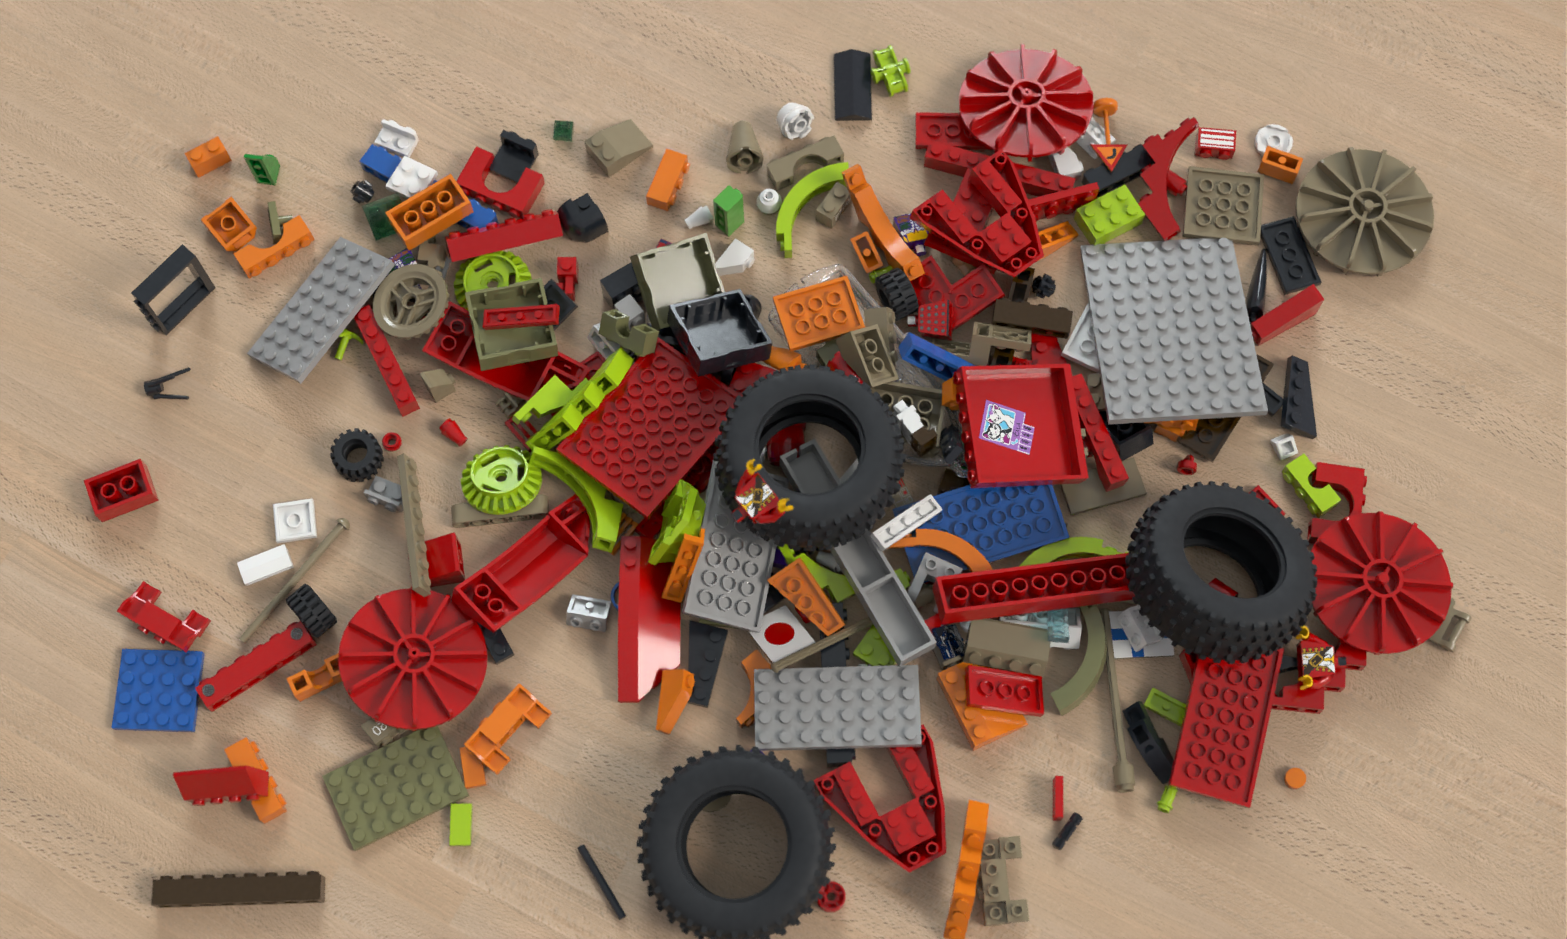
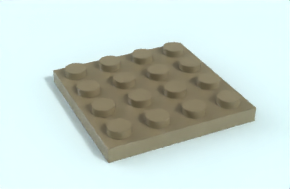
(1223, 205)

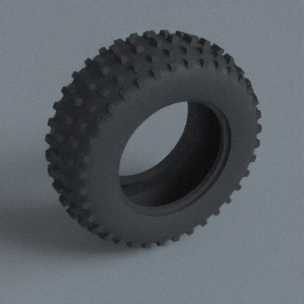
(823, 399)
(1193, 611)
(667, 833)

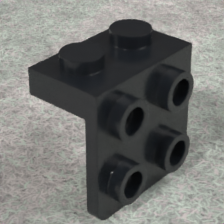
(514, 156)

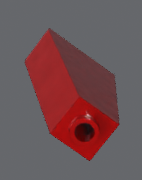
(1287, 315)

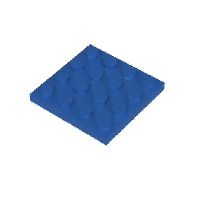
(158, 690)

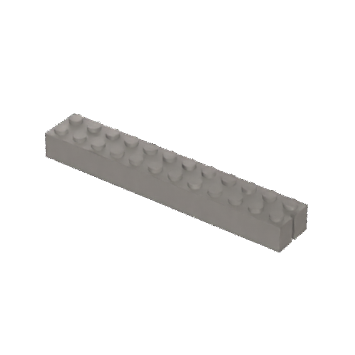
(864, 565)

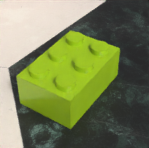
(1109, 216)

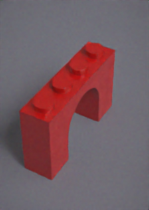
(515, 201)
(1343, 479)

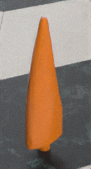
(783, 358)

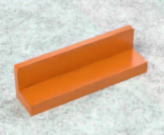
(683, 566)

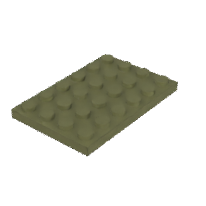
(395, 786)

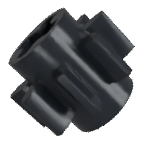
(362, 191)
(1043, 286)

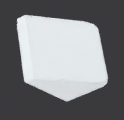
(1284, 446)

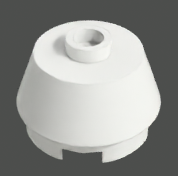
(794, 120)

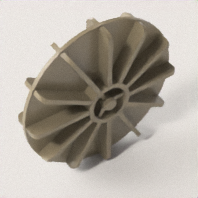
(1364, 211)

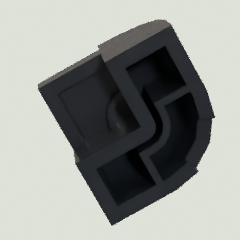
(582, 219)

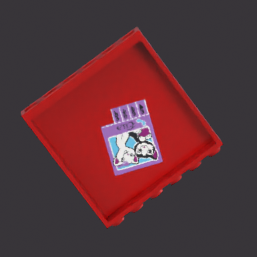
(1020, 425)

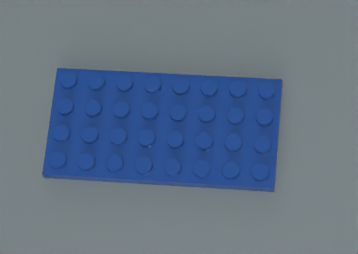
(993, 521)

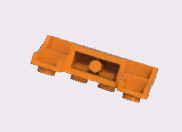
(501, 725)

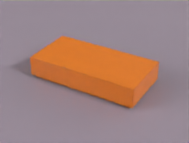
(472, 769)

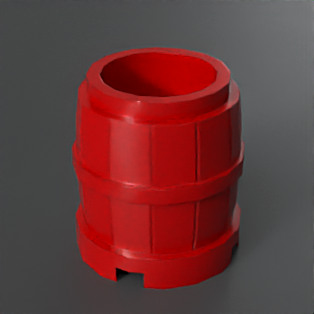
(785, 441)

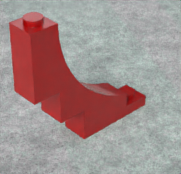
(1312, 700)

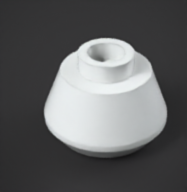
(769, 201)

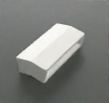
(265, 565)

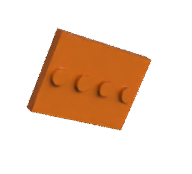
(818, 313)

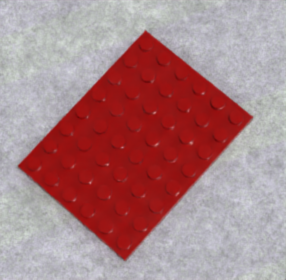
(650, 429)

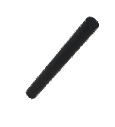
(601, 882)

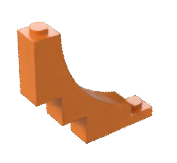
(881, 230)

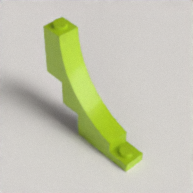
(547, 400)
(584, 402)
(835, 583)

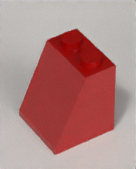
(445, 560)

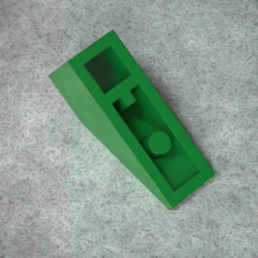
(264, 168)

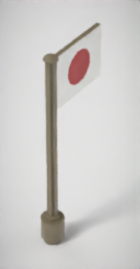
(786, 640)

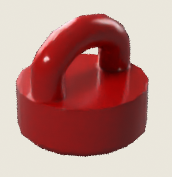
(1187, 466)

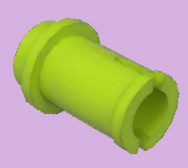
(873, 274)
(1167, 799)

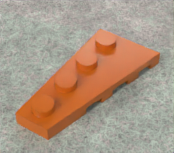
(803, 590)

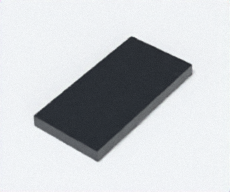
(1289, 255)

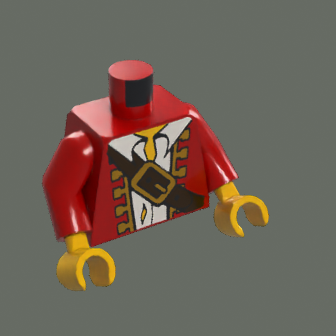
(757, 498)
(1316, 660)

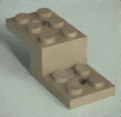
(982, 338)

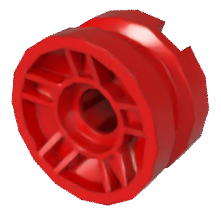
(836, 904)

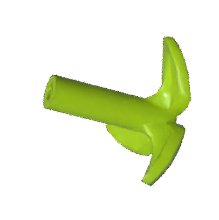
(346, 335)

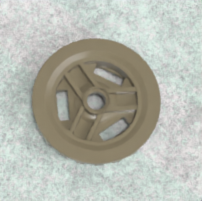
(399, 288)

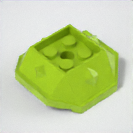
(681, 515)

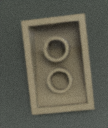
(617, 146)
(868, 355)

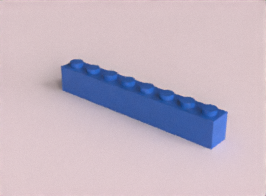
(382, 165)

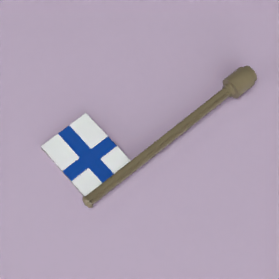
(1120, 648)

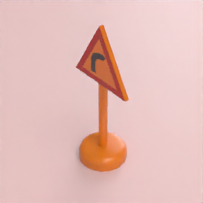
(1107, 152)

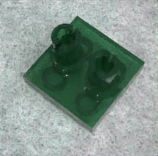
(377, 217)

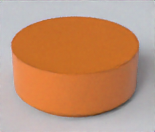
(1295, 778)

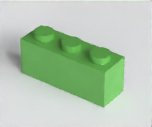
(729, 210)

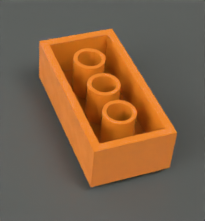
(429, 212)

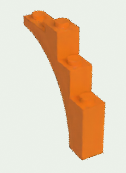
(967, 870)

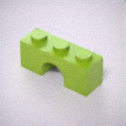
(1317, 500)

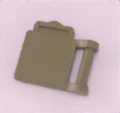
(1449, 644)

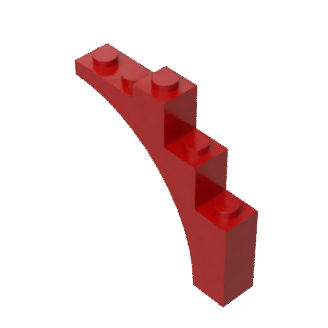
(1155, 177)

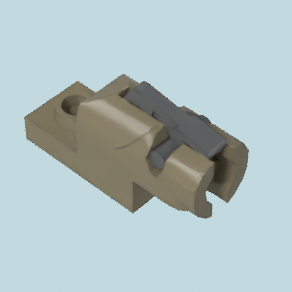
(434, 256)

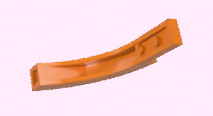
(948, 542)

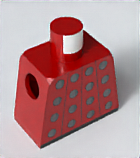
(934, 320)

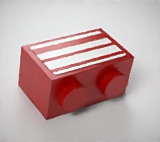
(1215, 143)

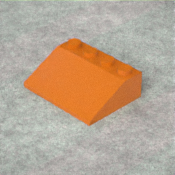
(978, 724)

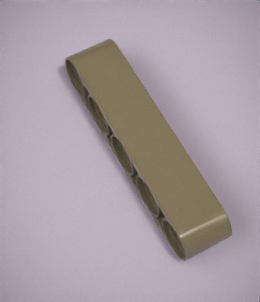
(467, 516)

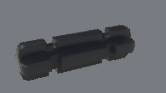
(1067, 831)

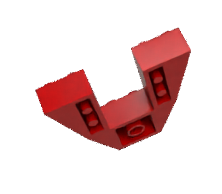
(1006, 244)
(908, 833)

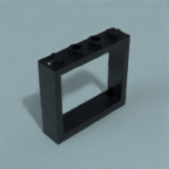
(163, 276)

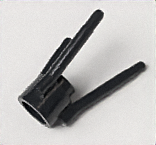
(155, 386)

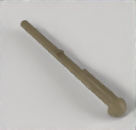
(317, 553)

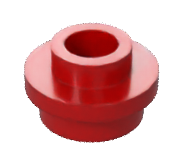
(391, 436)

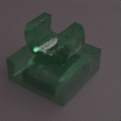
(563, 130)

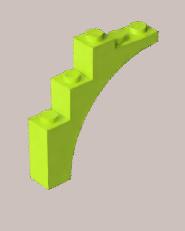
(603, 513)

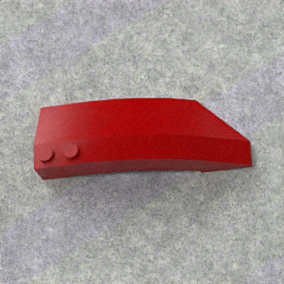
(455, 346)
(527, 567)
(645, 621)

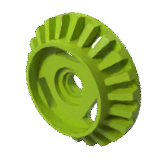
(502, 267)
(507, 495)

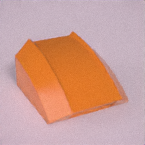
(230, 225)

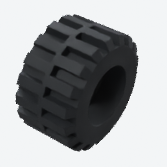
(897, 293)
(349, 442)
(311, 610)

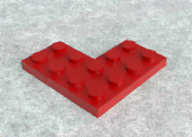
(968, 295)

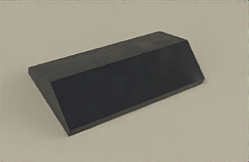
(852, 86)

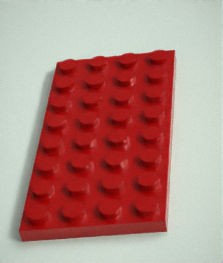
(1225, 728)

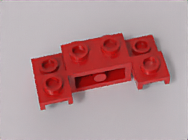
(166, 627)

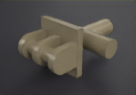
(510, 404)

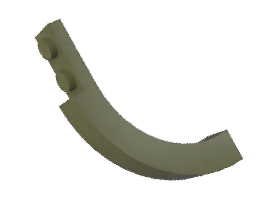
(1089, 673)

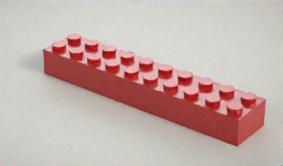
(1032, 588)

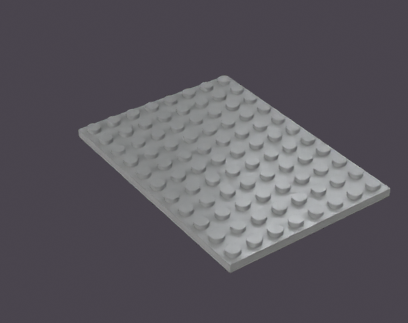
(1172, 331)

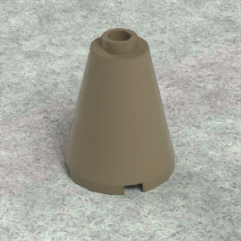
(743, 149)

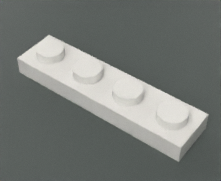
(906, 522)

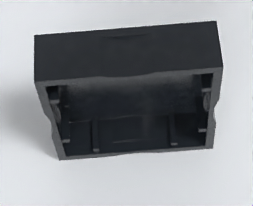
(719, 332)

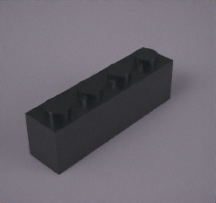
(1126, 170)

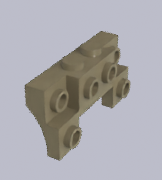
(994, 883)

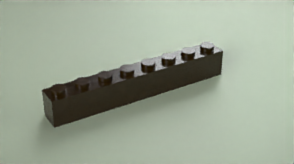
(238, 890)

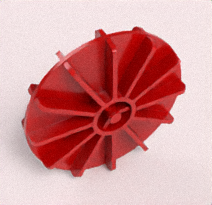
(1026, 102)
(1380, 583)
(412, 659)

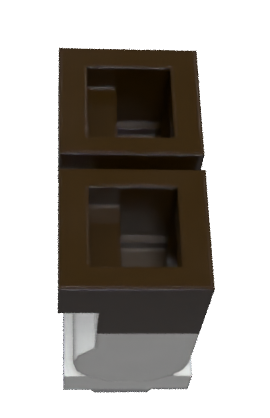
(913, 430)

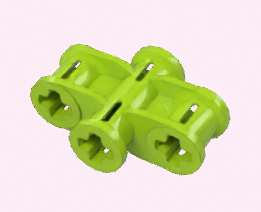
(890, 70)

